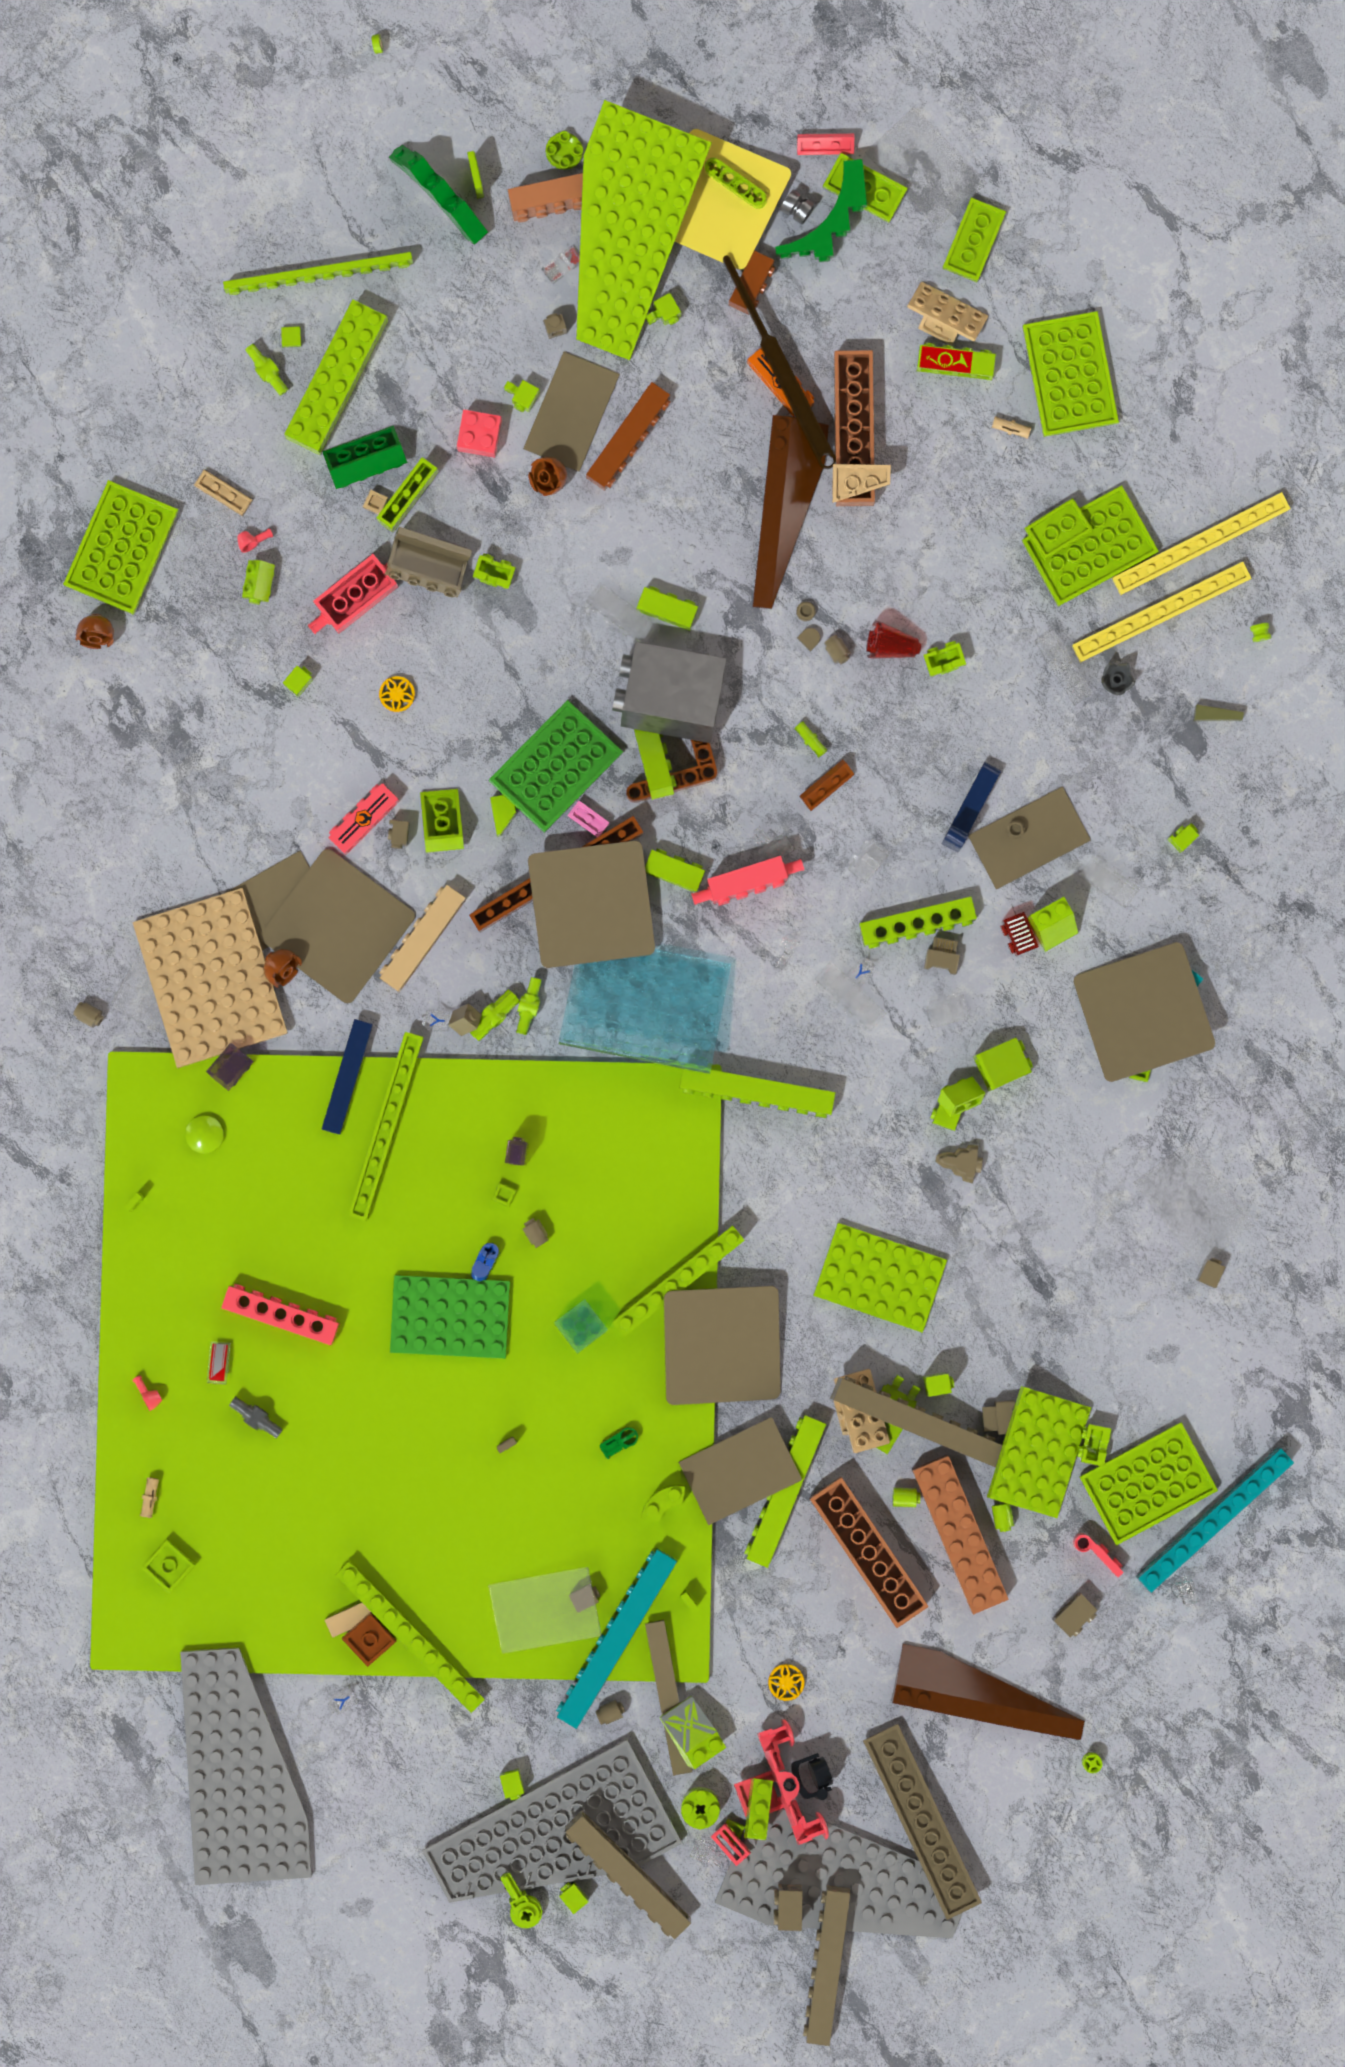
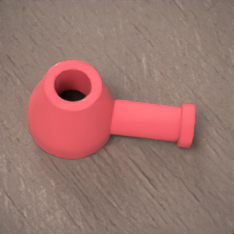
(248, 542)
(151, 1398)

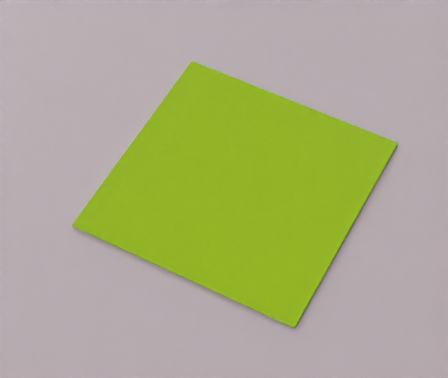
(381, 1448)

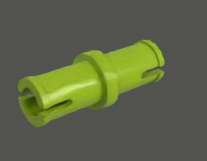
(810, 739)

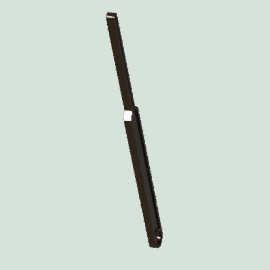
(784, 376)

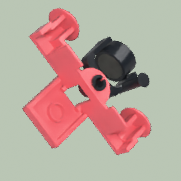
(820, 1775)

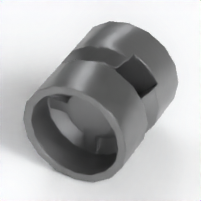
(797, 207)

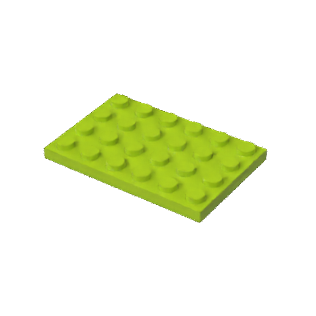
(1070, 374)
(120, 547)
(1112, 547)
(880, 1277)
(1038, 1452)
(1148, 1483)

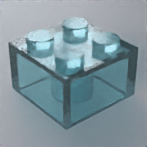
(581, 1326)

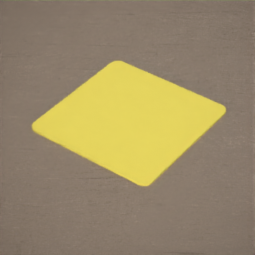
(720, 221)

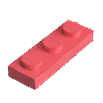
(825, 144)

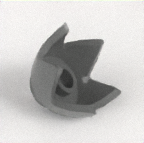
(1122, 671)

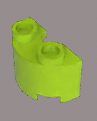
(493, 572)
(944, 660)
(1094, 1445)

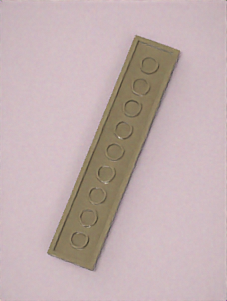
(922, 1821)

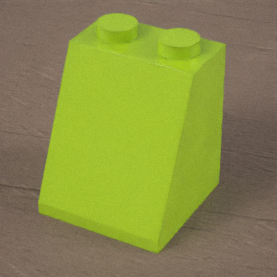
(1053, 924)
(1003, 1064)

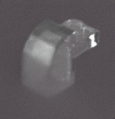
(778, 847)

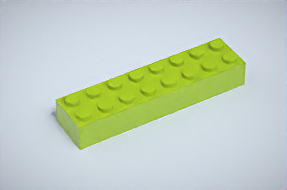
(336, 377)

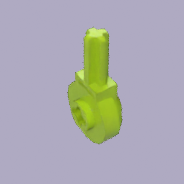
(520, 1903)

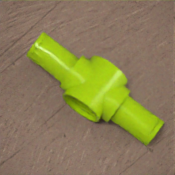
(266, 369)
(528, 1006)

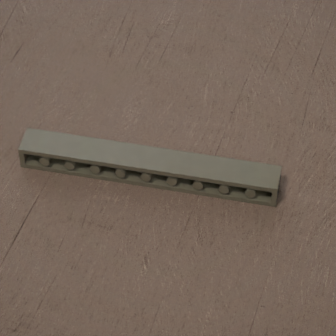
(916, 1420)

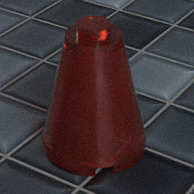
(891, 643)

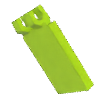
(894, 1431)

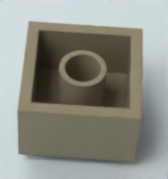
(789, 1907)

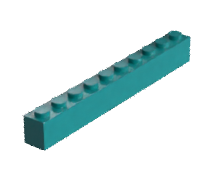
(1214, 1519)
(616, 1639)

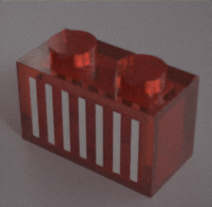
(1019, 934)

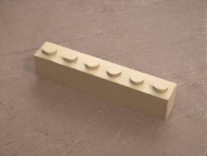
(423, 937)

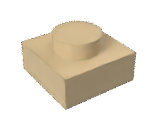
(375, 502)

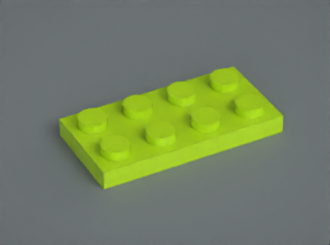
(881, 192)
(974, 240)

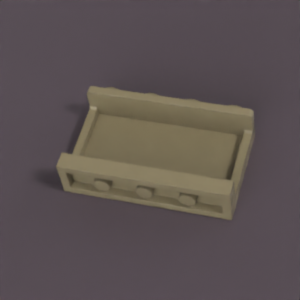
(427, 562)

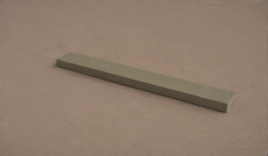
(665, 1685)

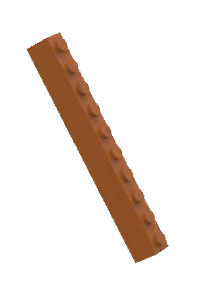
(522, 893)

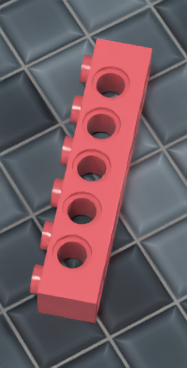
(232, 1303)

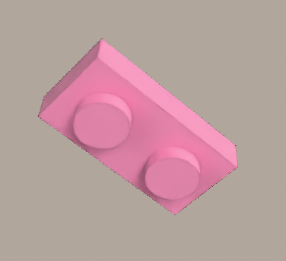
(588, 819)

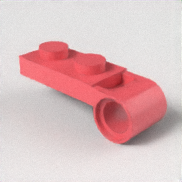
(1101, 1551)

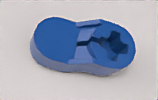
(489, 1254)

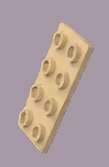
(945, 315)
(863, 1430)

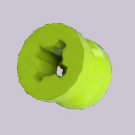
(1260, 632)
(1094, 1765)

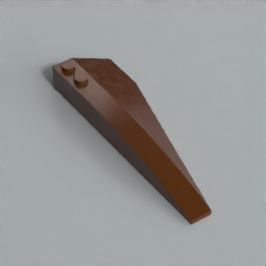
(787, 496)
(950, 1687)

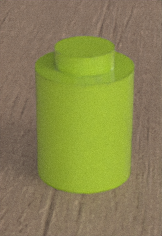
(905, 1497)
(1003, 1517)

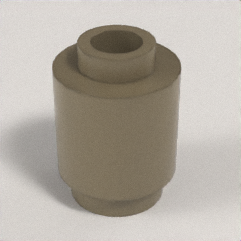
(837, 650)
(88, 1014)
(535, 1232)
(610, 1712)

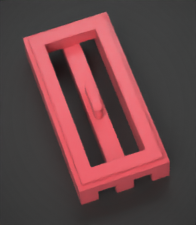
(730, 1843)

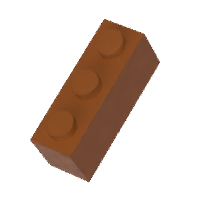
(754, 280)

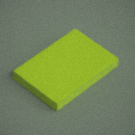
(1058, 529)

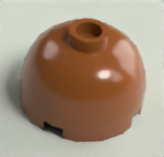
(547, 475)
(95, 631)
(281, 967)

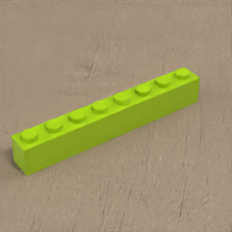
(759, 1090)
(678, 1280)
(781, 1503)

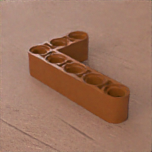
(679, 776)

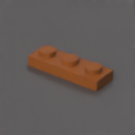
(826, 785)

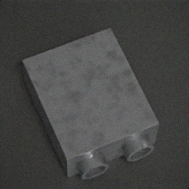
(670, 692)

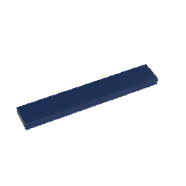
(347, 1076)

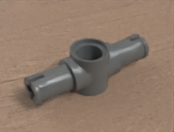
(255, 1417)

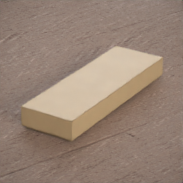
(223, 492)
(346, 1619)

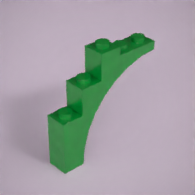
(440, 192)
(837, 223)

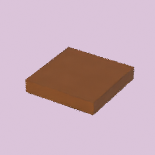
(369, 1639)

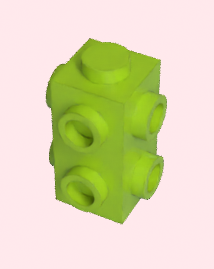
(258, 581)

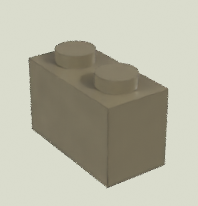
(1075, 1615)

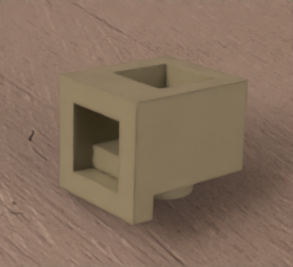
(555, 325)
(398, 833)

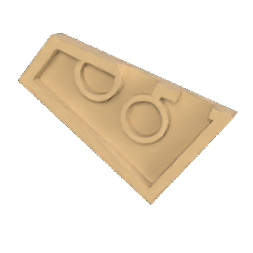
(857, 479)

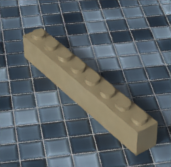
(628, 1875)
(828, 1963)

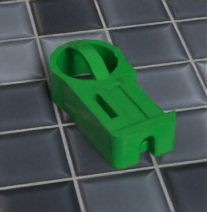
(616, 1444)

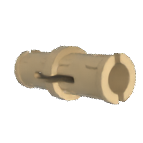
(1011, 427)
(149, 1497)

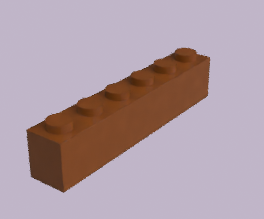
(628, 436)

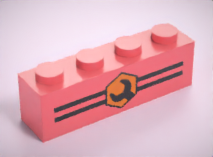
(363, 819)

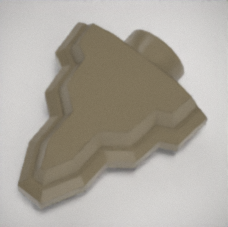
(962, 1162)

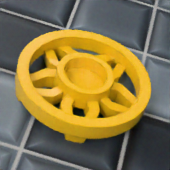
(397, 694)
(786, 1682)

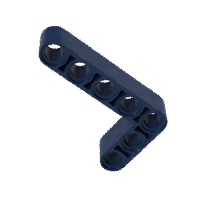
(971, 807)

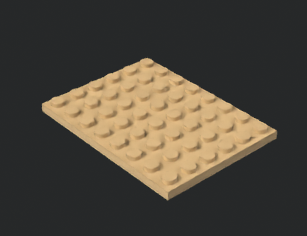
(209, 977)

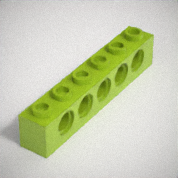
(964, 906)

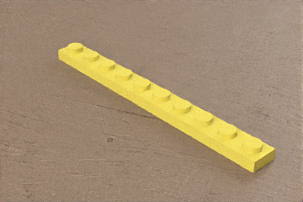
(1201, 543)
(1161, 612)

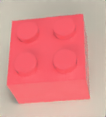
(479, 433)

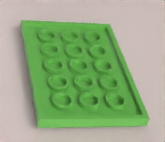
(555, 766)
(449, 1316)

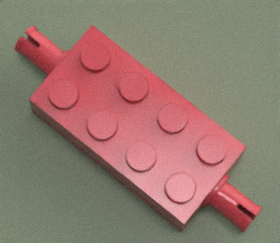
(353, 595)
(747, 880)

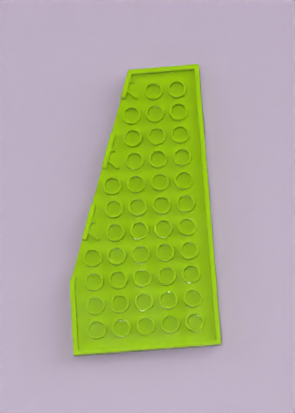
(631, 210)

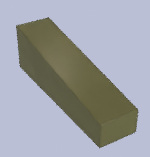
(1207, 713)

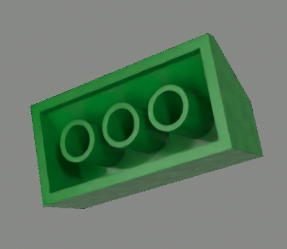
(364, 457)

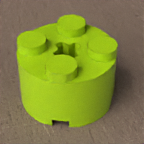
(700, 1796)

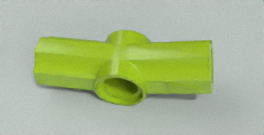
(495, 1014)

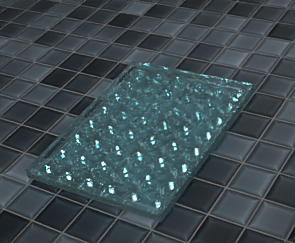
(648, 1008)

